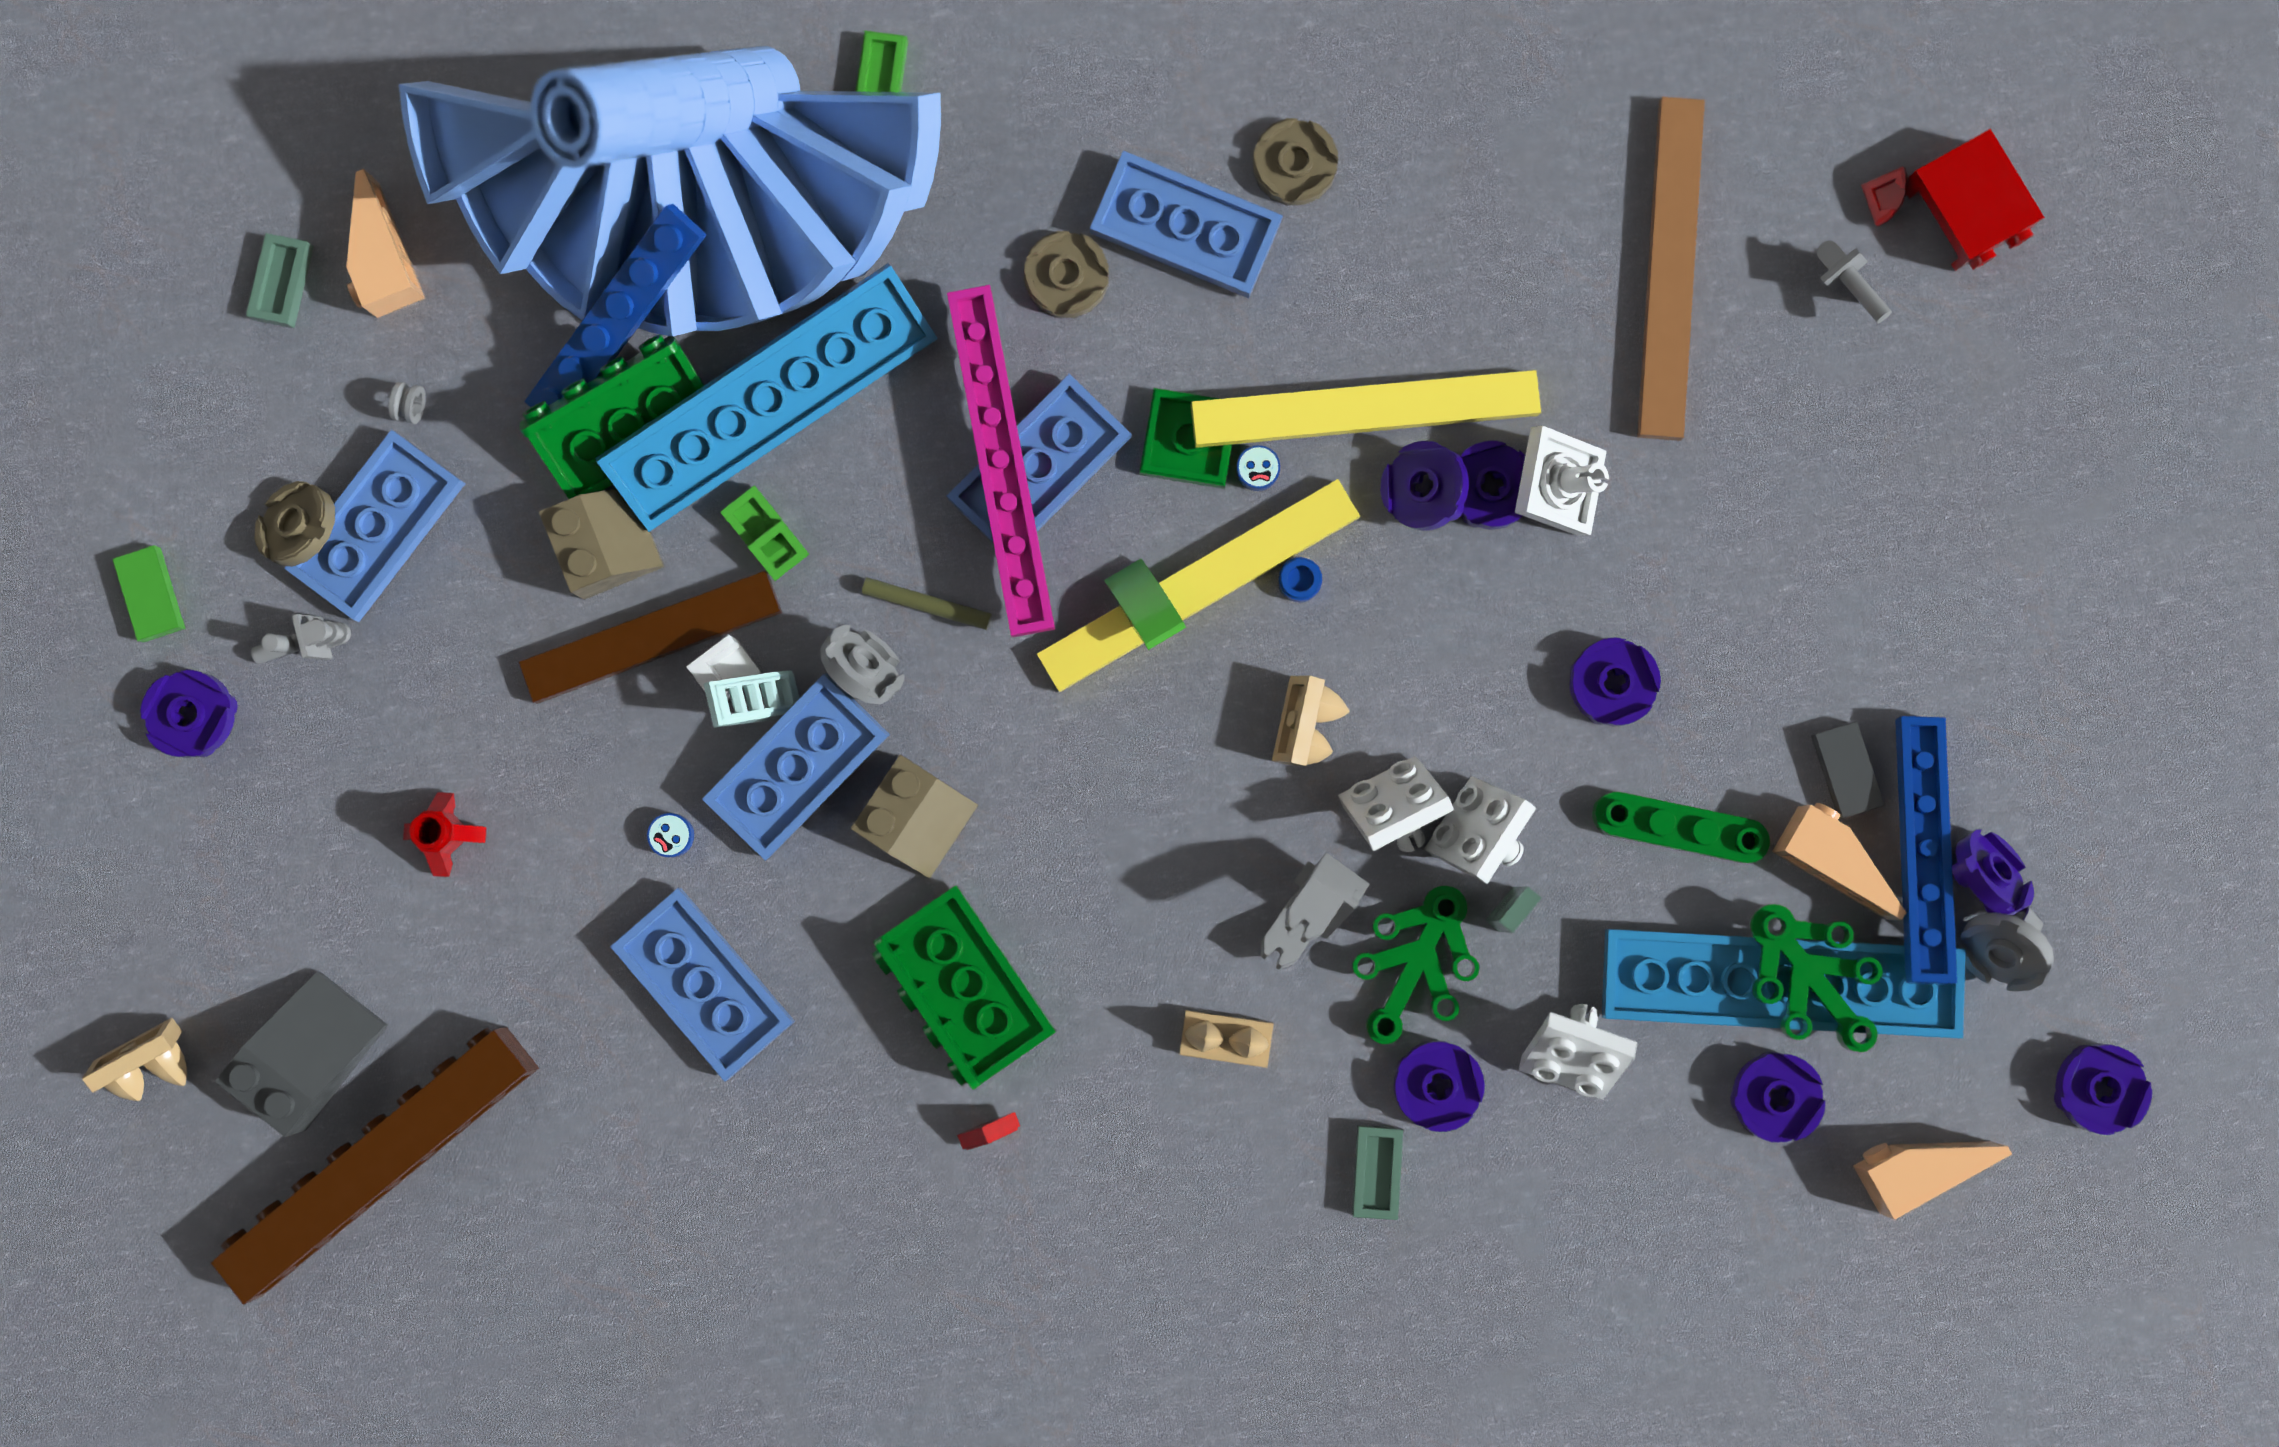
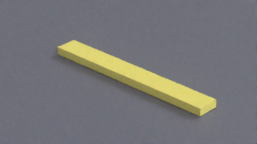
(1365, 408)
(1205, 581)

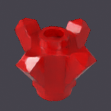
(440, 833)

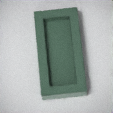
(279, 280)
(1513, 909)
(1377, 1172)

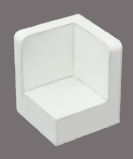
(722, 662)

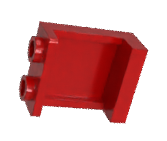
(1977, 199)

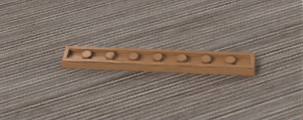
(1671, 269)

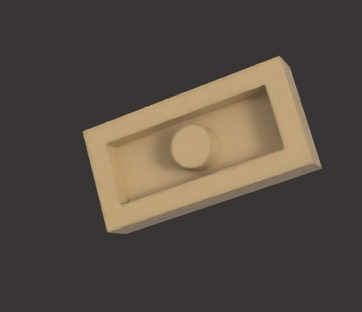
(1304, 705)
(1226, 1038)
(153, 1049)

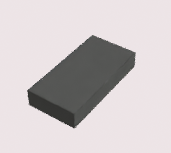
(1847, 770)

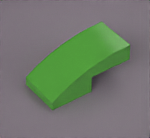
(764, 533)
(1145, 604)

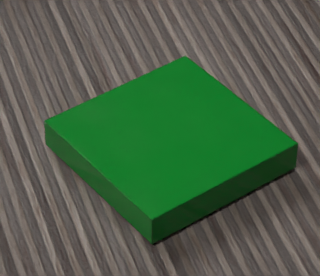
(1170, 444)

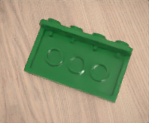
(607, 411)
(962, 988)

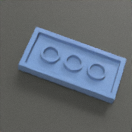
(1185, 224)
(1061, 450)
(378, 525)
(795, 766)
(702, 984)

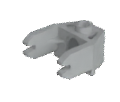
(1316, 909)

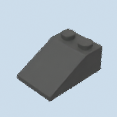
(302, 1055)

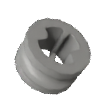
(407, 402)

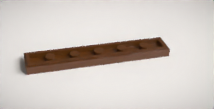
(650, 637)

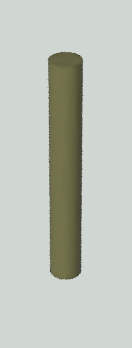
(926, 603)

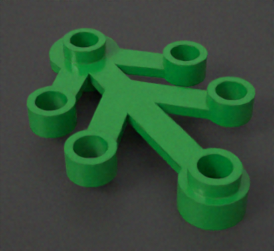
(1420, 958)
(1809, 972)

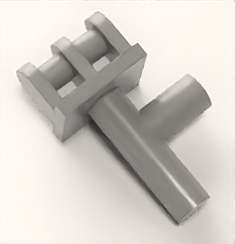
(1844, 270)
(312, 639)

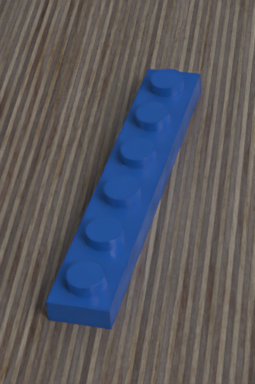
(622, 304)
(1926, 850)

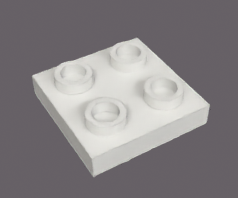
(1561, 481)
(1396, 805)
(1481, 830)
(1578, 1053)

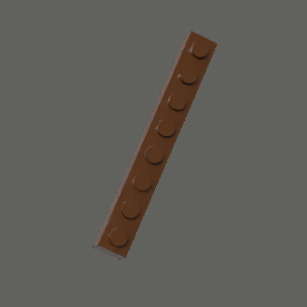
(374, 1165)

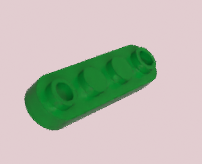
(1681, 827)

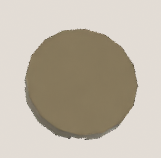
(1295, 161)
(1066, 274)
(295, 524)

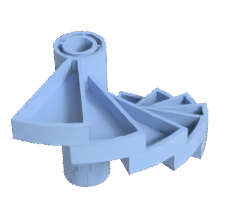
(774, 175)

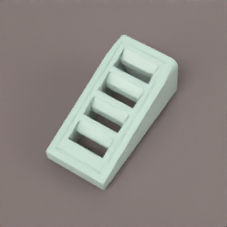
(778, 693)

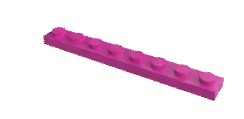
(1000, 461)

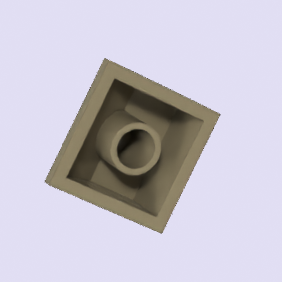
(599, 542)
(914, 816)

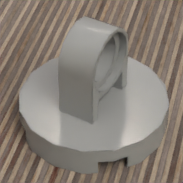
(861, 665)
(2007, 949)

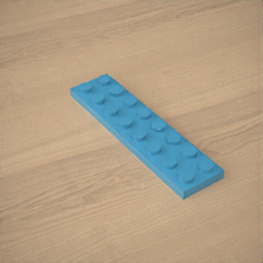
(767, 398)
(1713, 979)

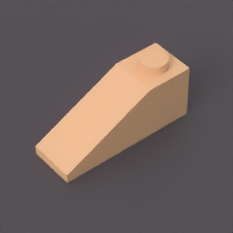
(376, 254)
(1835, 856)
(1912, 1174)

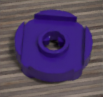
(1502, 463)
(1445, 499)
(1625, 659)
(164, 723)
(1992, 873)
(2125, 1076)
(1752, 1098)
(1460, 1099)

